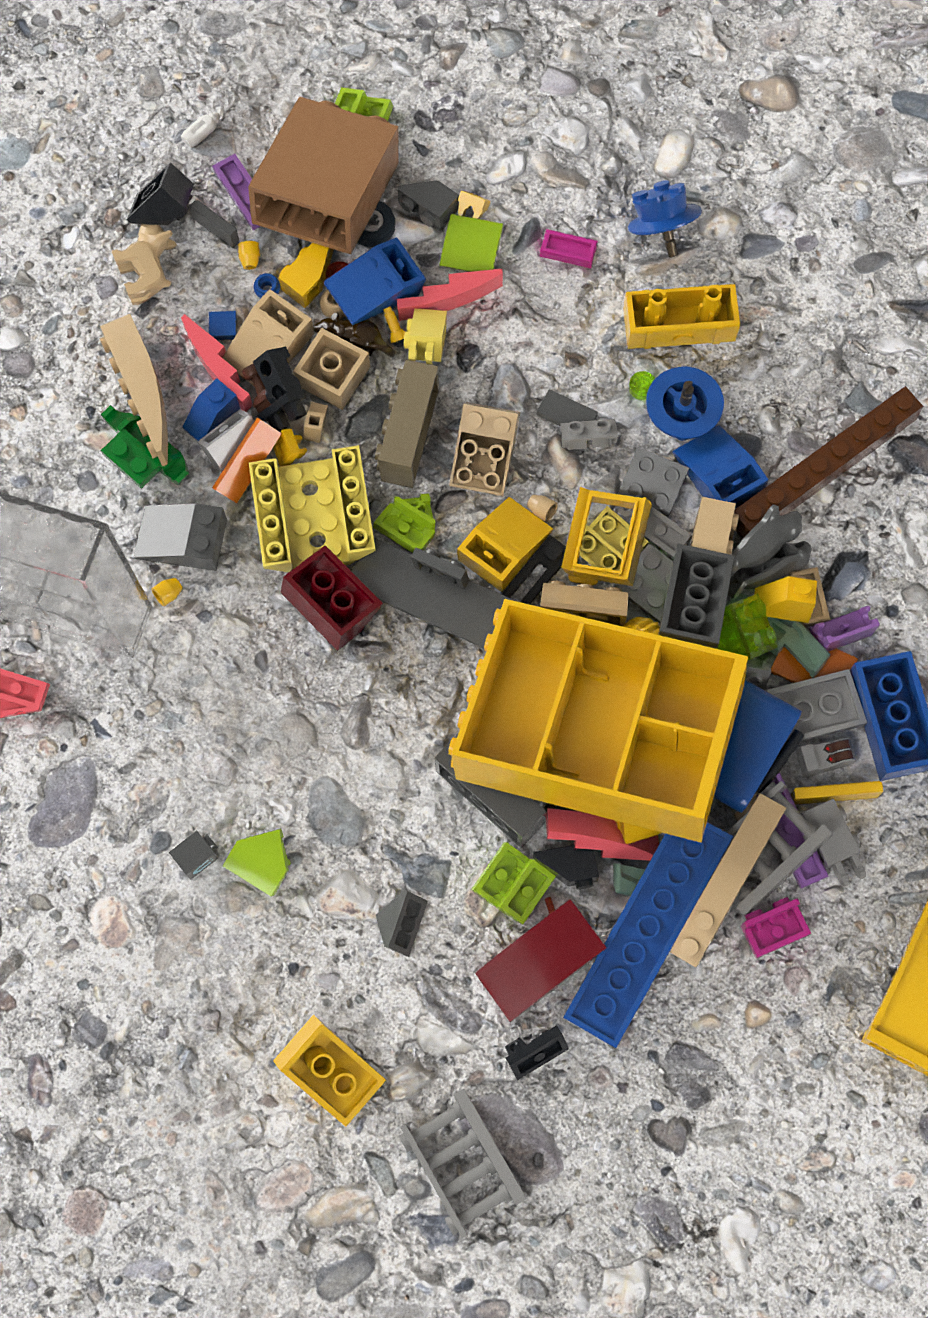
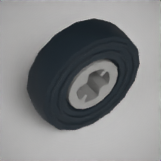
(383, 230)

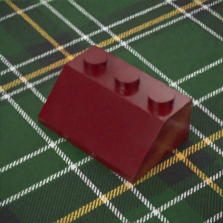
(330, 597)

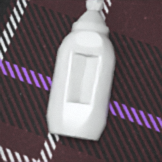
(201, 128)

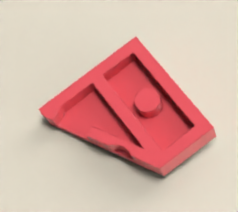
(20, 694)

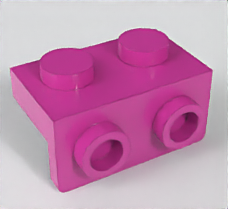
(775, 927)

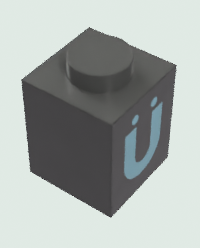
(194, 854)

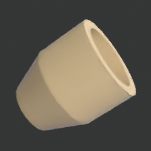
(542, 507)

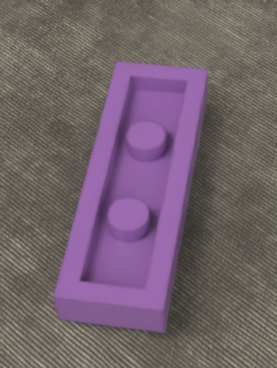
(236, 182)

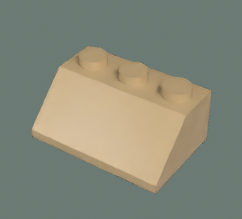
(585, 601)

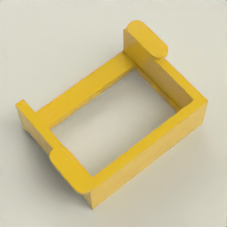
(589, 574)

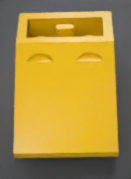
(503, 543)

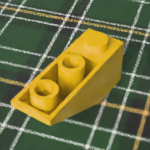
(306, 275)

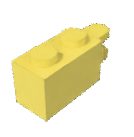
(426, 335)

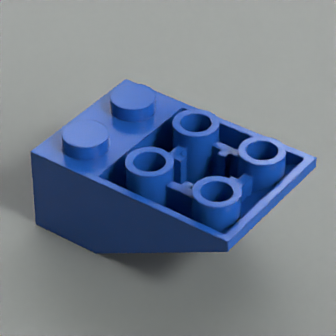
(376, 281)
(721, 467)

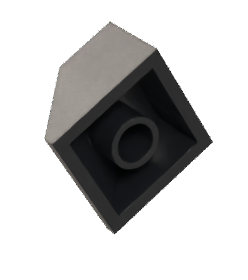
(162, 198)

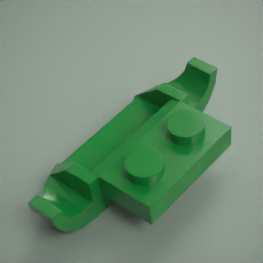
(131, 454)

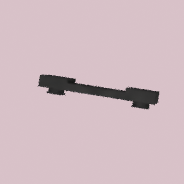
(551, 557)

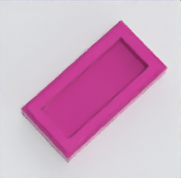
(568, 248)

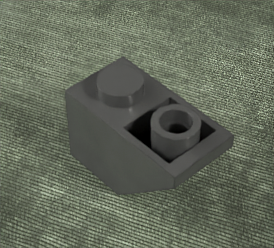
(429, 201)

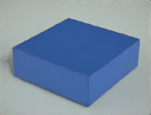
(223, 325)

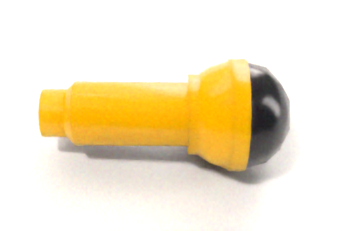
(397, 333)

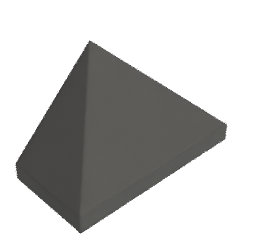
(401, 921)

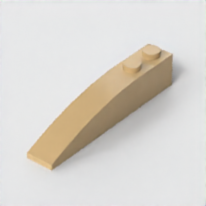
(727, 880)

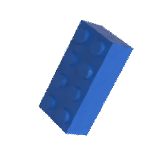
(894, 714)

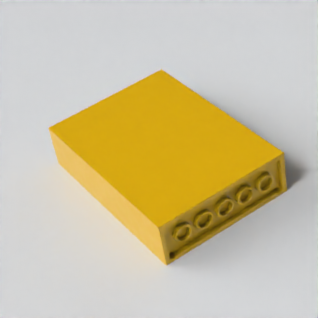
(599, 719)

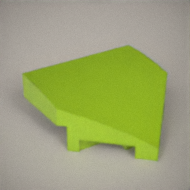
(408, 522)
(260, 860)

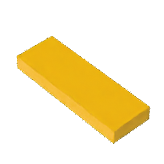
(838, 792)

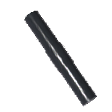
(781, 759)

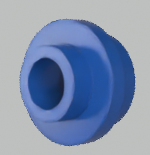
(266, 280)

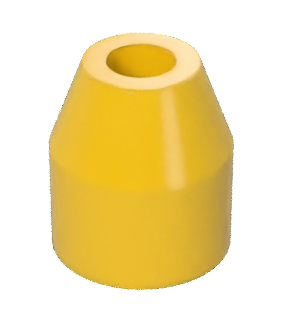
(249, 254)
(167, 591)

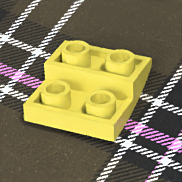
(606, 540)

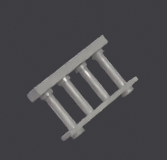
(792, 856)
(492, 1162)

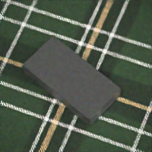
(214, 223)
(561, 409)

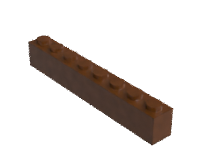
(831, 459)

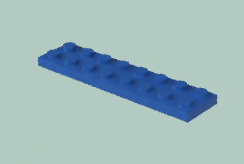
(645, 933)

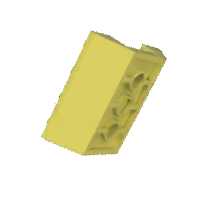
(291, 519)

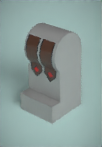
(825, 757)

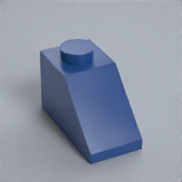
(210, 409)

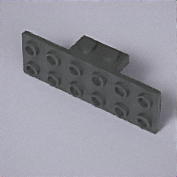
(430, 590)

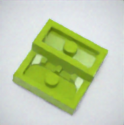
(358, 102)
(470, 244)
(513, 883)

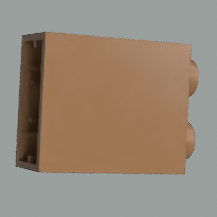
(324, 174)

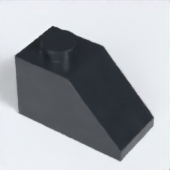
(570, 865)

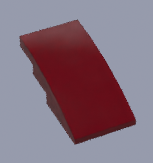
(540, 960)

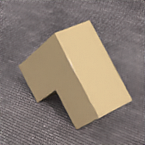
(315, 422)

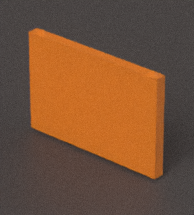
(789, 668)

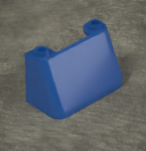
(755, 741)

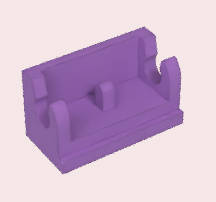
(845, 629)

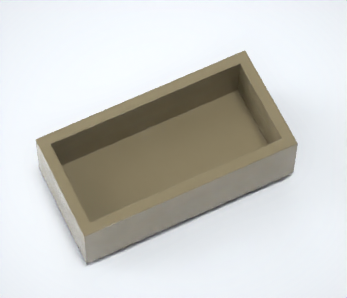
(408, 423)

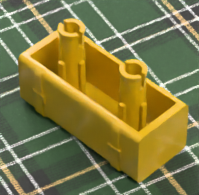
(681, 316)

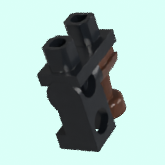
(276, 389)

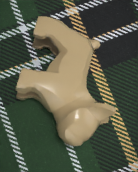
(144, 259)

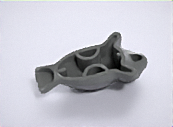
(766, 538)
(789, 558)

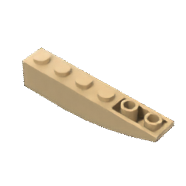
(139, 380)

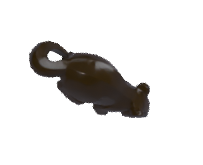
(363, 334)

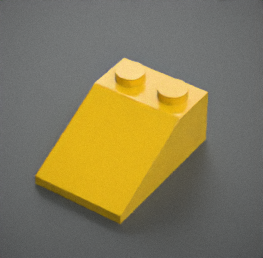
(329, 1070)

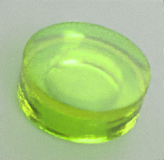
(640, 384)

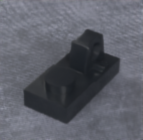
(526, 1058)

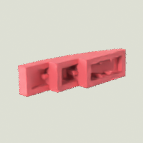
(461, 290)
(211, 356)
(598, 834)

